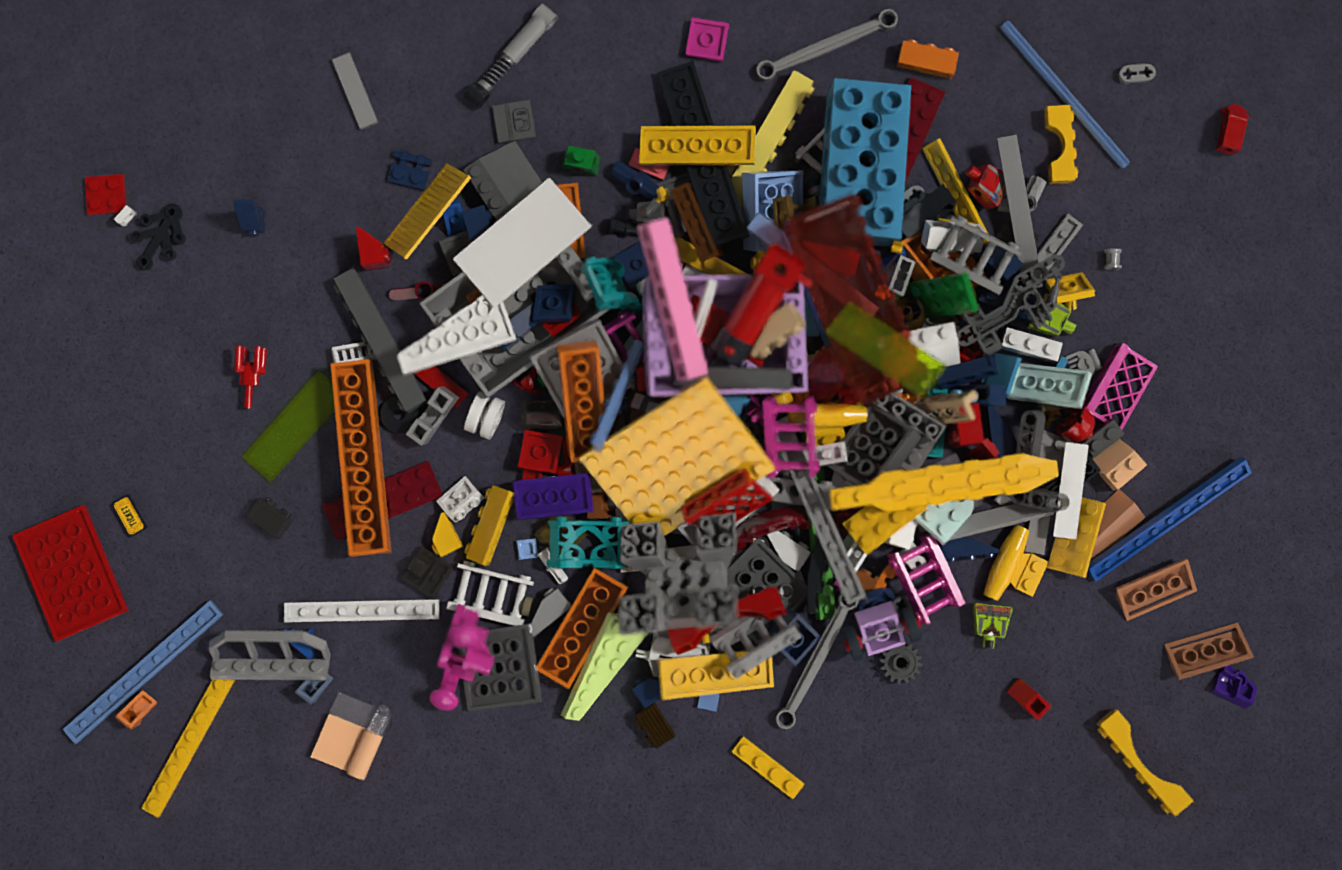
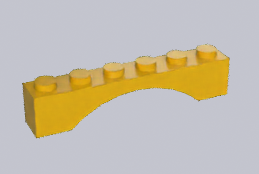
(1117, 729)

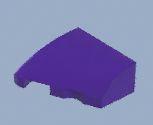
(1239, 688)

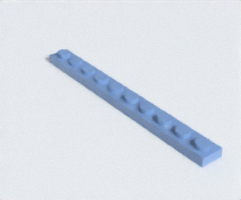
(143, 672)

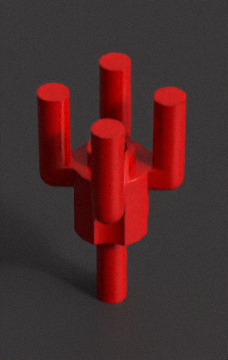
(249, 371)

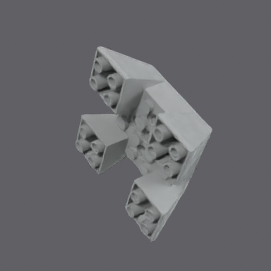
(706, 563)

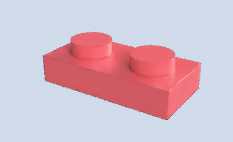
(657, 171)

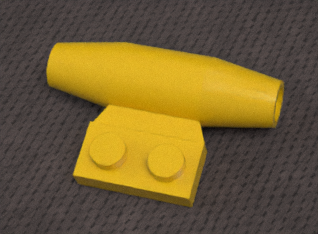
(831, 420)
(1015, 567)

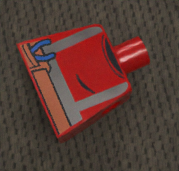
(986, 185)

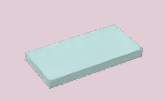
(1050, 385)

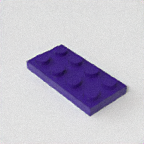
(553, 496)

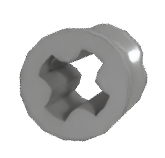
(1112, 259)

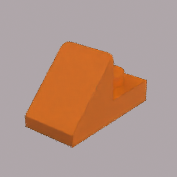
(136, 710)

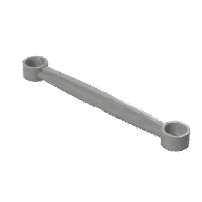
(827, 45)
(815, 661)

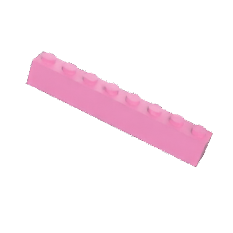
(672, 299)

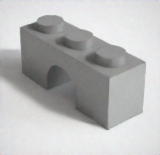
(431, 419)

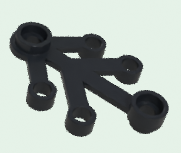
(160, 233)

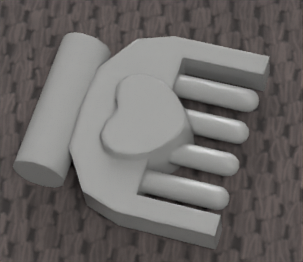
(1087, 361)

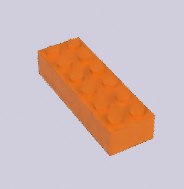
(581, 394)
(580, 628)

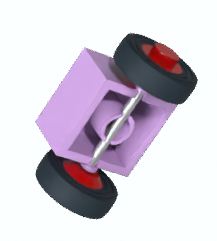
(881, 630)

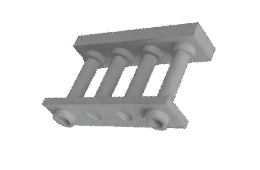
(976, 273)
(745, 625)

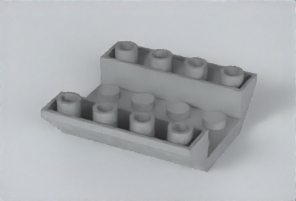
(924, 424)

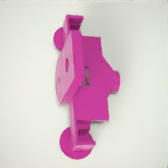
(465, 635)

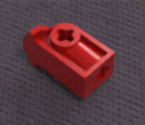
(1232, 129)

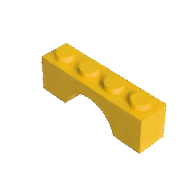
(1059, 120)

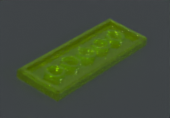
(886, 349)
(292, 427)

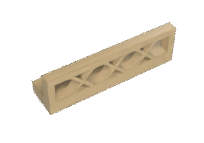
(950, 401)

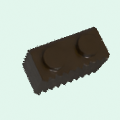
(654, 725)

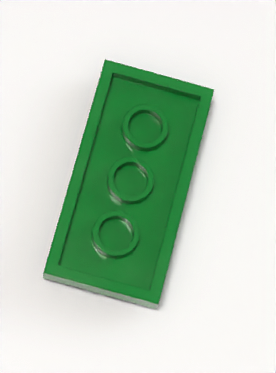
(945, 295)

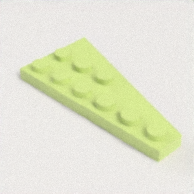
(602, 664)

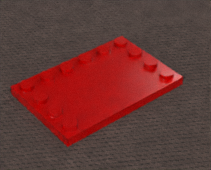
(70, 573)

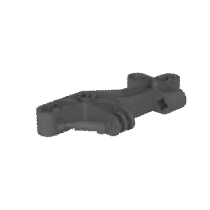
(983, 326)

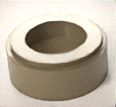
(526, 607)

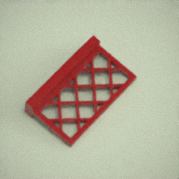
(722, 493)

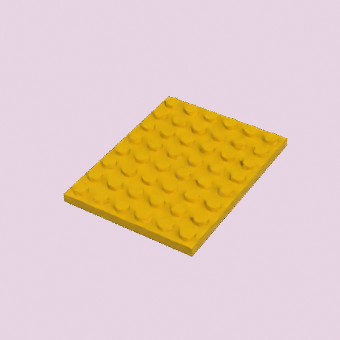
(675, 456)

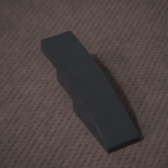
(818, 565)

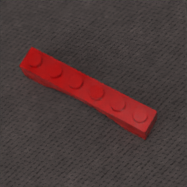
(762, 605)

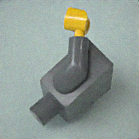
(652, 211)

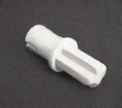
(557, 573)

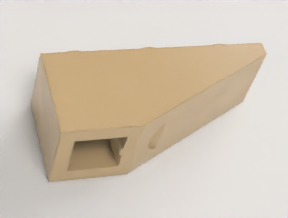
(781, 325)

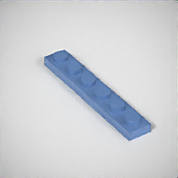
(613, 403)

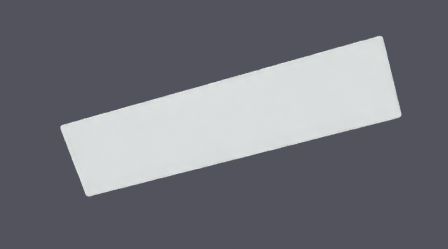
(1072, 486)

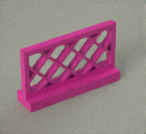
(1107, 376)

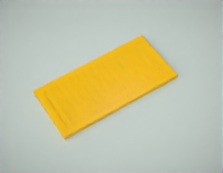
(427, 210)

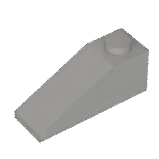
(549, 610)

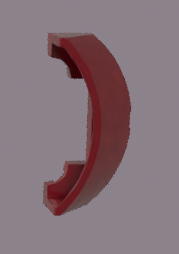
(770, 522)

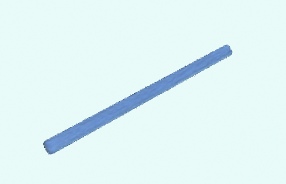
(1065, 95)

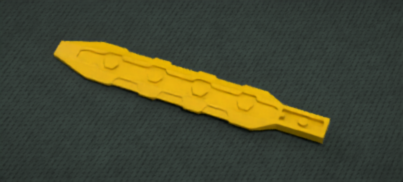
(948, 483)

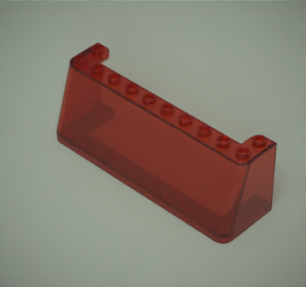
(846, 271)

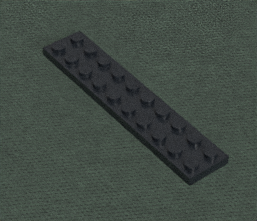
(710, 182)

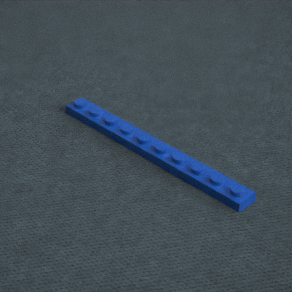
(1169, 518)

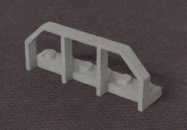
(269, 668)

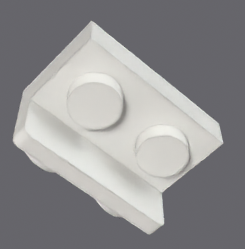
(460, 499)

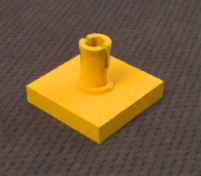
(1071, 289)

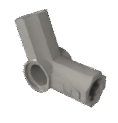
(1034, 189)

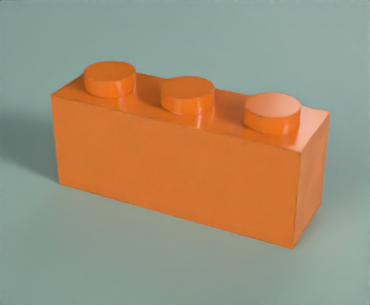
(927, 59)

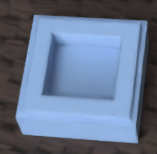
(527, 549)

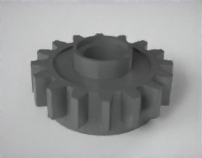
(909, 668)

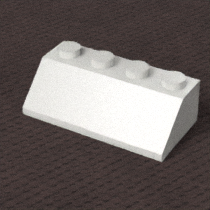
(939, 341)

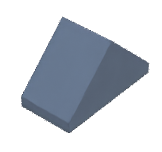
(312, 689)

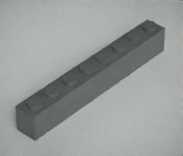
(380, 340)

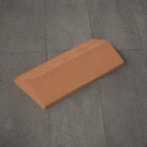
(1117, 521)
(1155, 587)
(1208, 653)

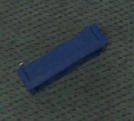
(968, 372)

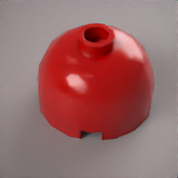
(1079, 424)

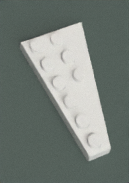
(465, 333)

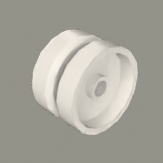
(484, 415)

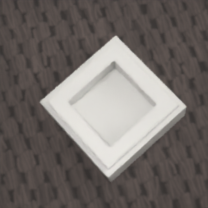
(125, 216)

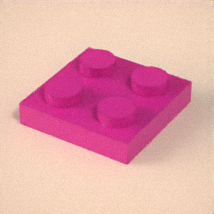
(707, 39)

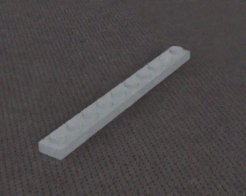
(822, 521)

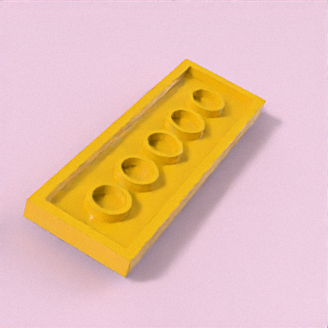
(697, 145)
(709, 675)

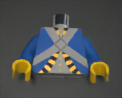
(898, 268)

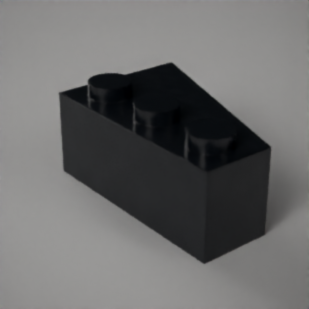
(935, 205)

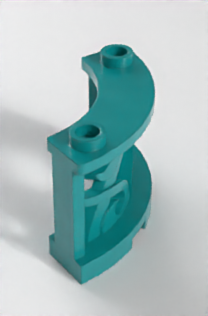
(609, 278)
(566, 560)

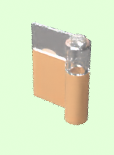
(352, 735)

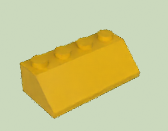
(490, 526)

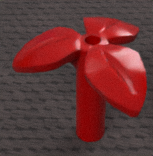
(527, 382)

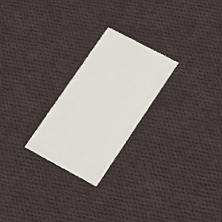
(522, 242)

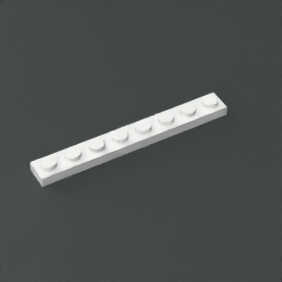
(361, 610)

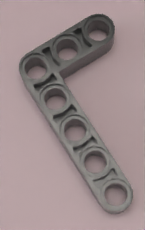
(1033, 448)

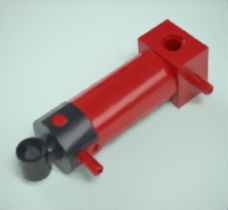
(756, 305)

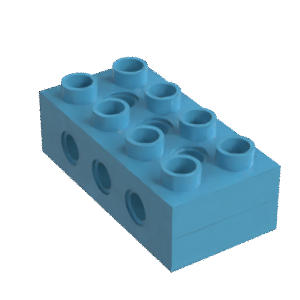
(883, 145)

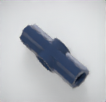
(635, 181)

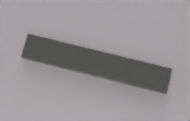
(743, 377)

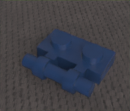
(409, 176)

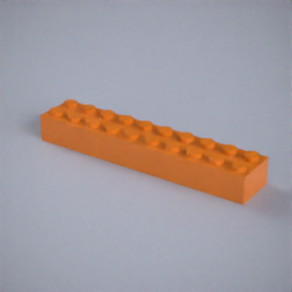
(361, 458)

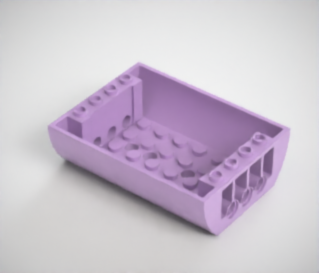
(657, 355)

